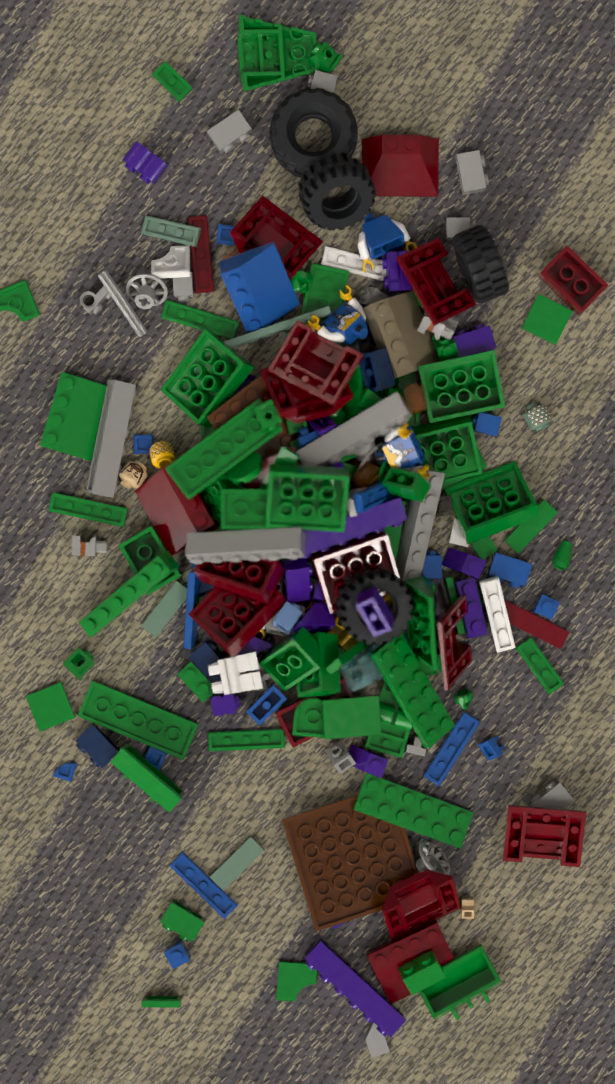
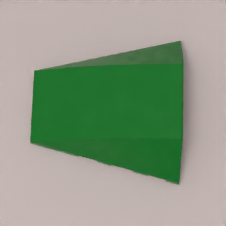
(272, 52)

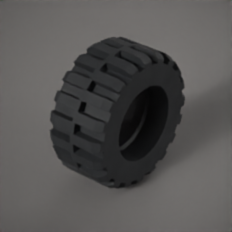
(333, 173)
(480, 264)
(399, 606)

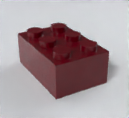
(573, 280)

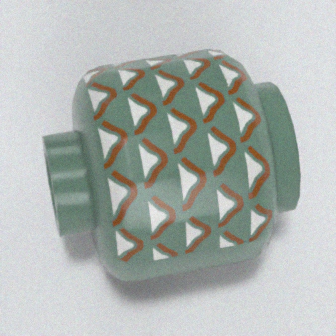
(537, 417)

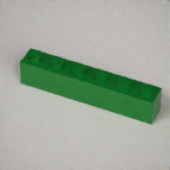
(129, 594)

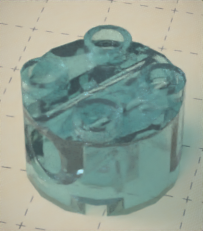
(354, 678)

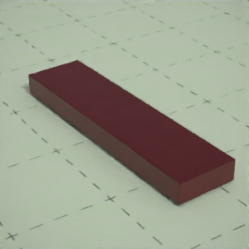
(202, 257)
(536, 626)

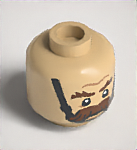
(133, 474)

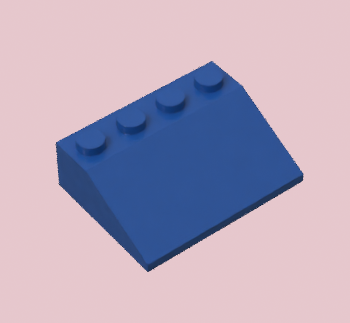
(259, 286)

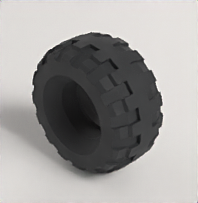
(311, 105)

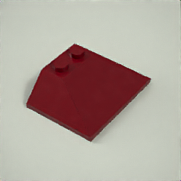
(402, 165)
(269, 224)
(433, 283)
(315, 363)
(297, 403)
(454, 655)
(544, 834)
(419, 902)

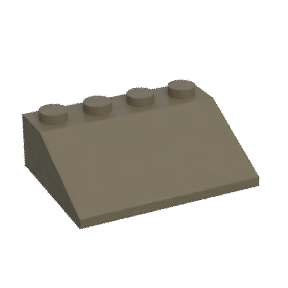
(395, 326)

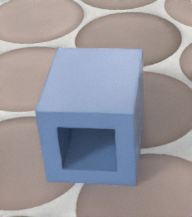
(288, 617)

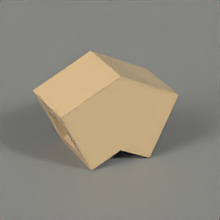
(467, 908)

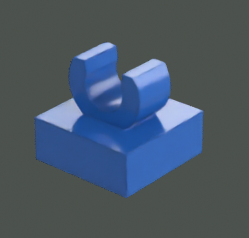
(305, 438)
(490, 748)

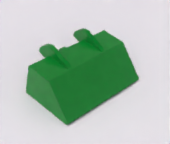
(147, 777)
(465, 980)

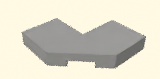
(376, 1042)

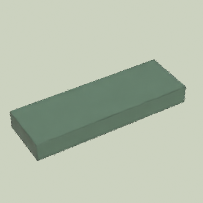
(171, 231)
(165, 609)
(237, 863)

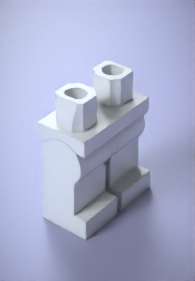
(231, 676)

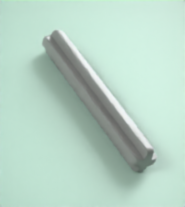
(122, 303)

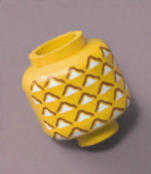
(162, 454)

